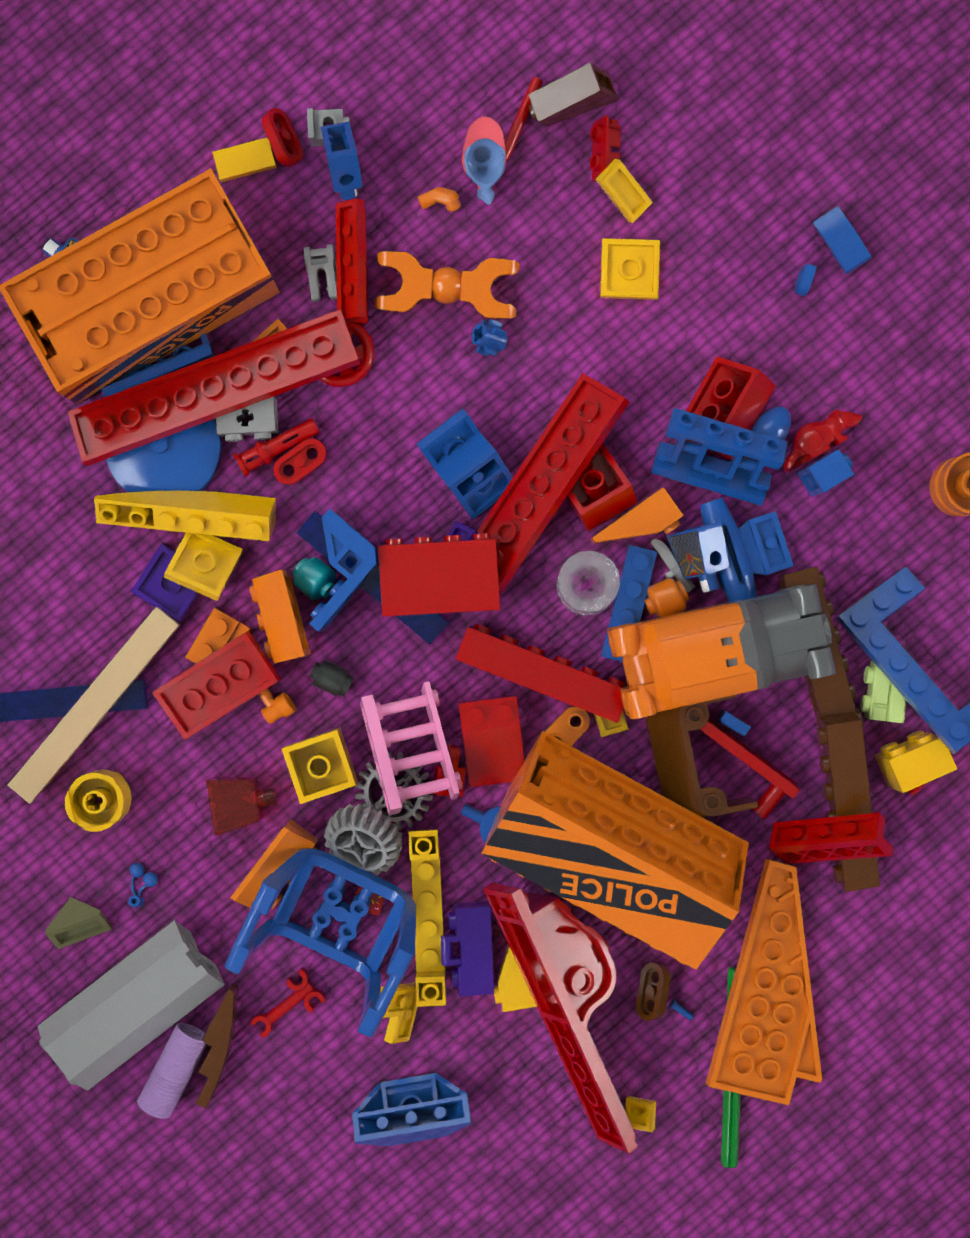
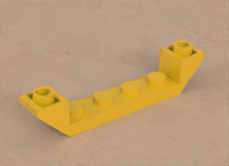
(427, 896)

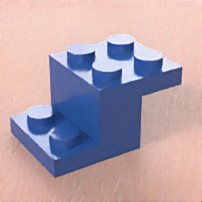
(466, 463)

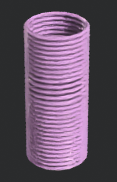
(176, 1067)

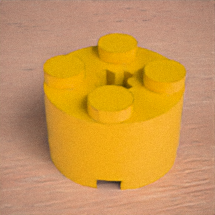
(97, 816)

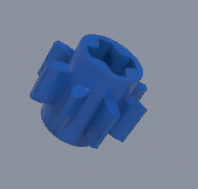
(489, 337)

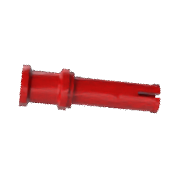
(275, 446)

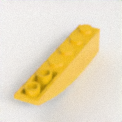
(190, 512)

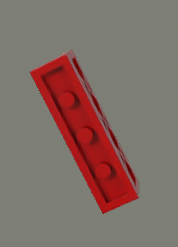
(351, 260)
(830, 838)

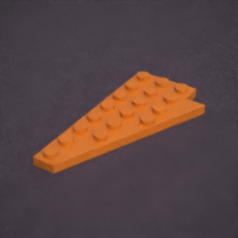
(769, 1013)

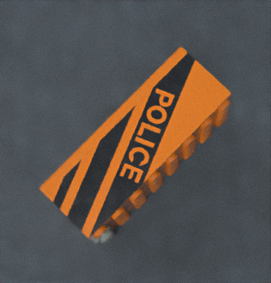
(139, 288)
(619, 851)

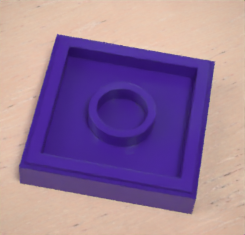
(162, 592)

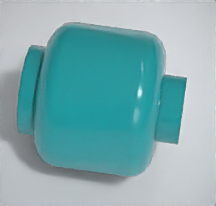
(314, 578)

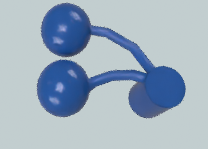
(150, 879)

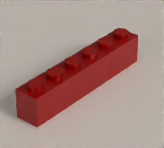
(542, 674)

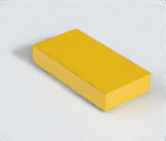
(244, 159)
(624, 190)

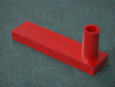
(780, 782)

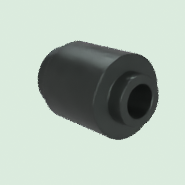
(331, 678)

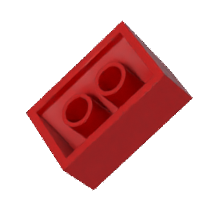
(732, 395)

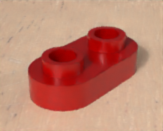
(282, 137)
(299, 460)

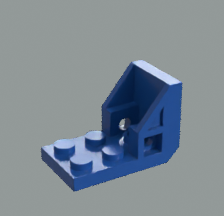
(342, 543)

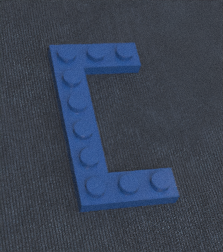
(865, 626)

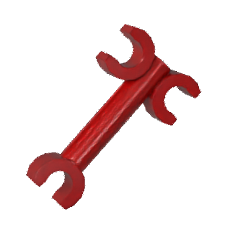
(303, 990)

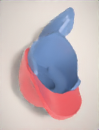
(484, 156)

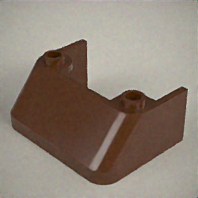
(677, 766)

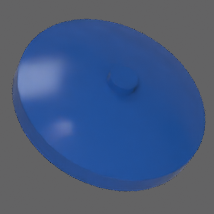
(172, 463)

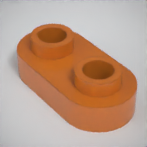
(564, 730)

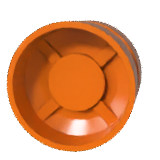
(951, 486)

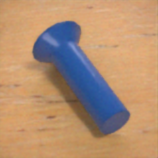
(674, 1005)

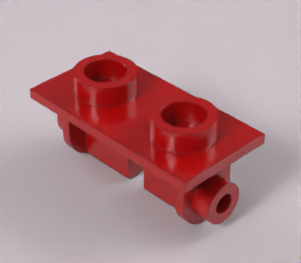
(604, 136)

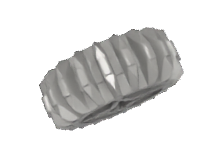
(411, 809)
(364, 838)

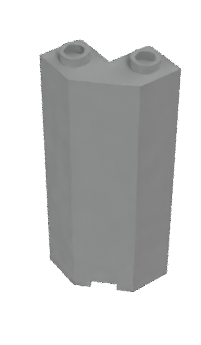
(129, 1006)

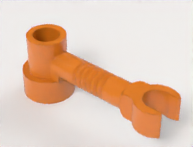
(276, 707)

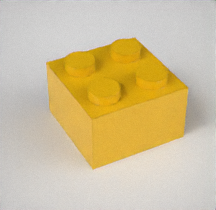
(914, 761)
(320, 765)

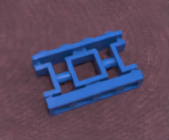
(712, 472)

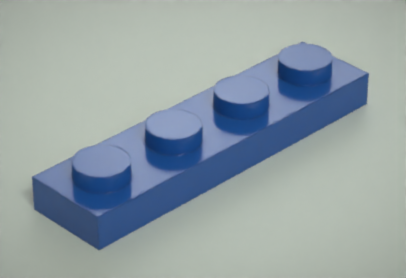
(631, 592)

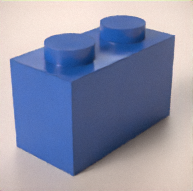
(826, 472)

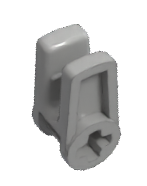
(316, 262)

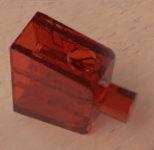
(237, 802)

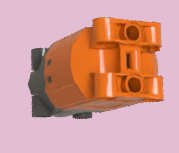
(722, 650)

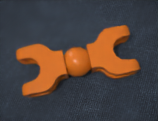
(446, 285)

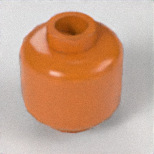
(666, 598)

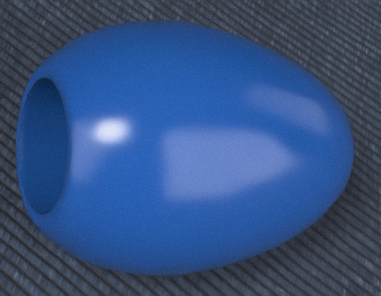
(774, 423)

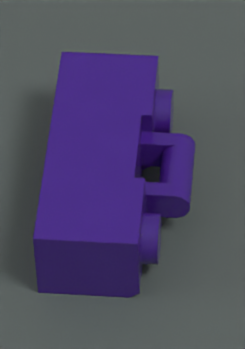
(474, 938)

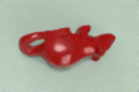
(815, 437)

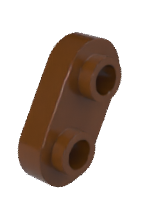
(653, 990)

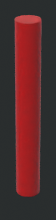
(520, 118)

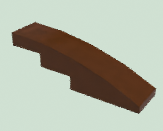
(220, 1038)

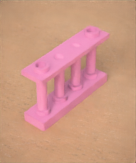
(388, 768)

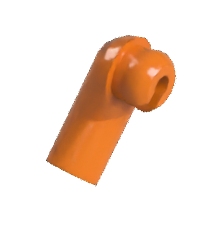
(440, 195)

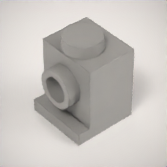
(316, 120)

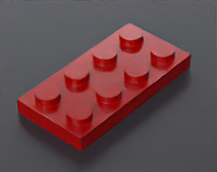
(216, 685)

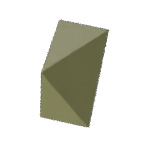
(76, 923)

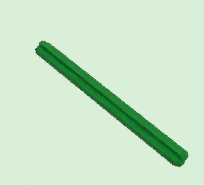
(731, 1113)

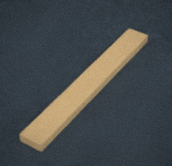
(93, 705)

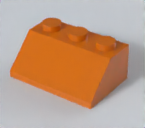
(279, 616)
(284, 846)

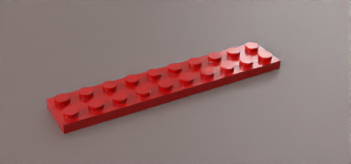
(213, 387)

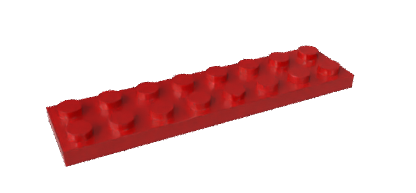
(551, 472)

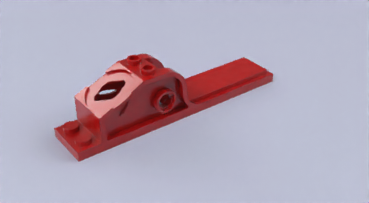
(568, 978)

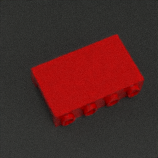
(439, 575)

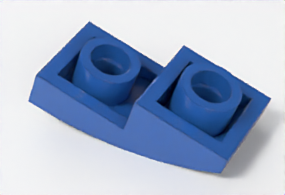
(842, 240)

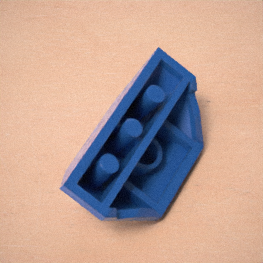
(410, 1111)

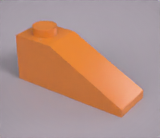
(647, 518)

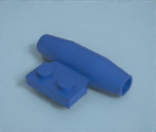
(751, 549)

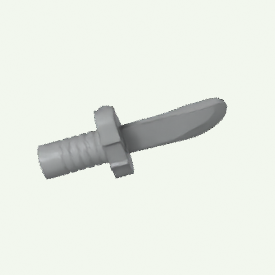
(672, 564)

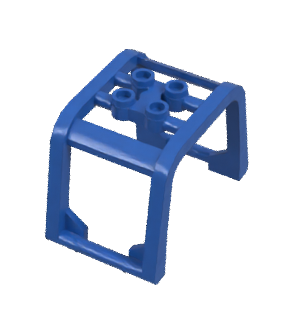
(401, 916)

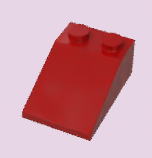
(601, 491)
(491, 739)

